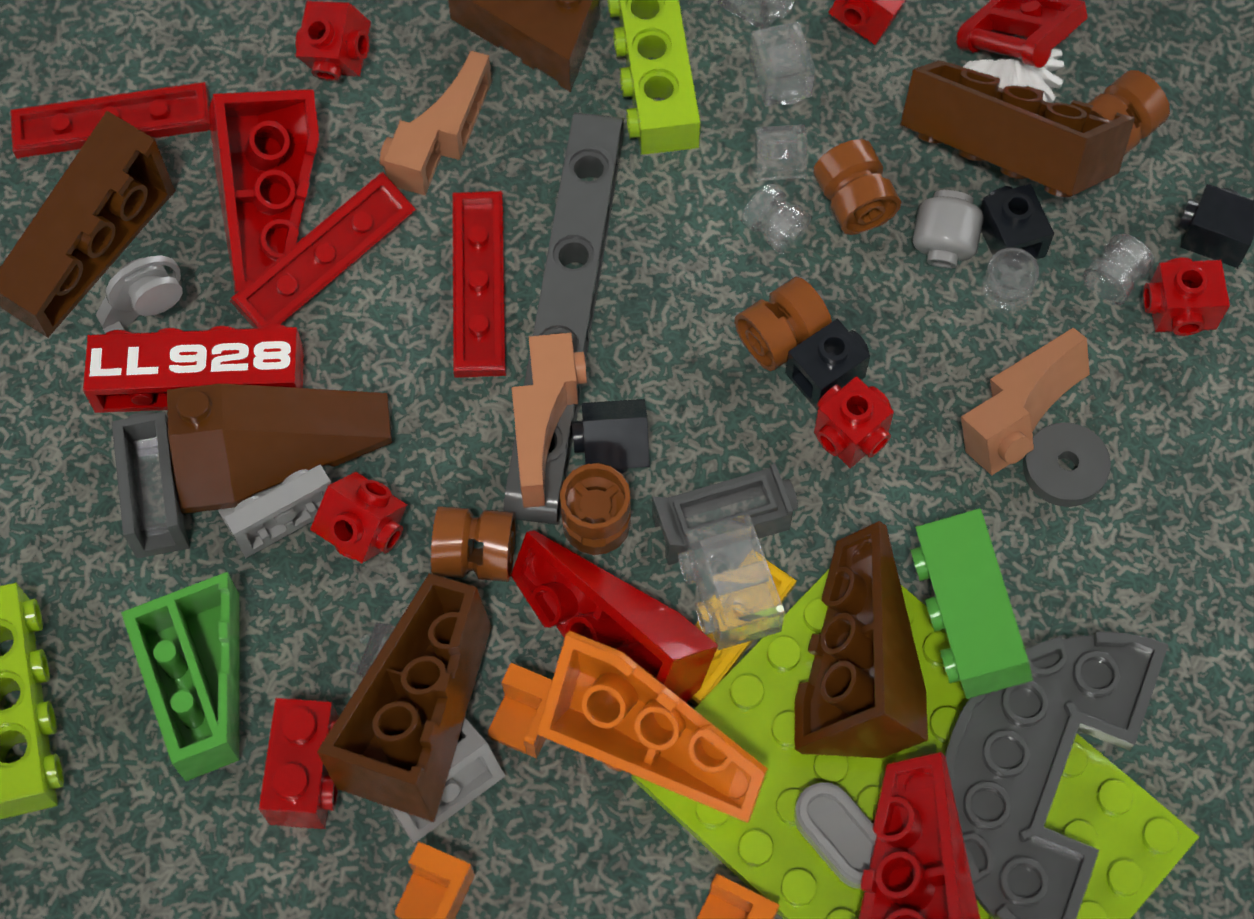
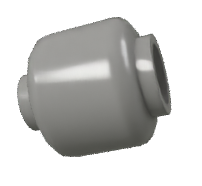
(948, 228)

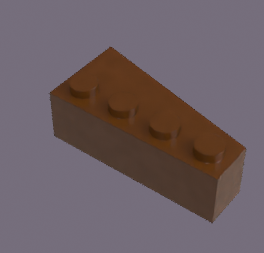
(1015, 128)
(84, 224)
(412, 703)

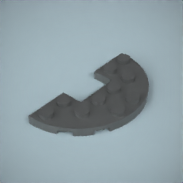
(1012, 755)

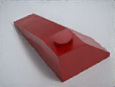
(263, 172)
(603, 608)
(919, 847)

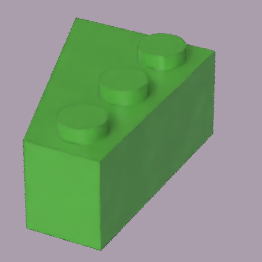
(971, 605)
(191, 671)

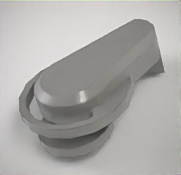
(139, 289)

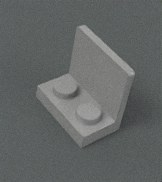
(276, 510)

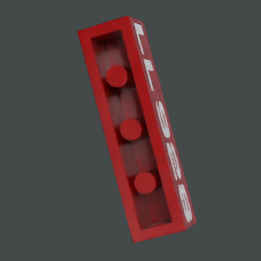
(137, 369)

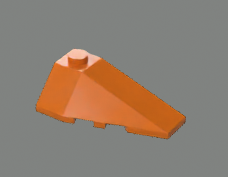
(633, 722)

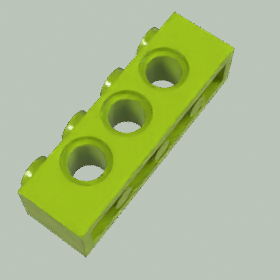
(665, 123)
(33, 779)

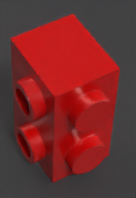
(295, 781)

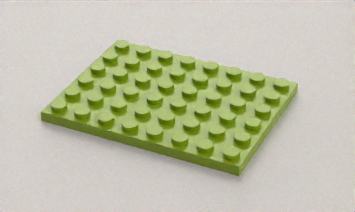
(756, 710)

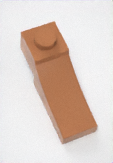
(441, 130)
(540, 406)
(1002, 426)

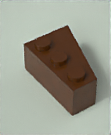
(540, 32)

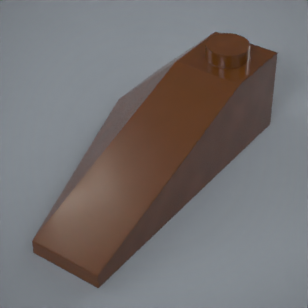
(252, 437)
(866, 670)

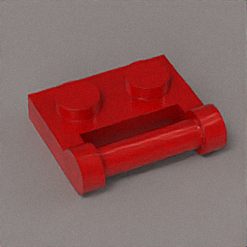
(1041, 21)

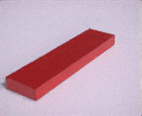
(70, 123)
(323, 254)
(478, 285)

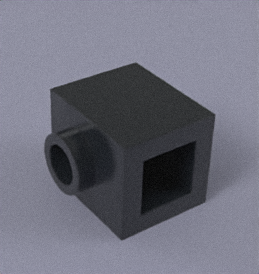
(1016, 221)
(1219, 225)
(827, 360)
(613, 434)

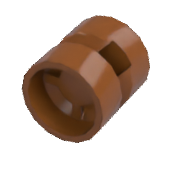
(1137, 97)
(855, 185)
(782, 323)
(595, 508)
(454, 540)

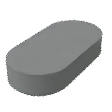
(836, 830)

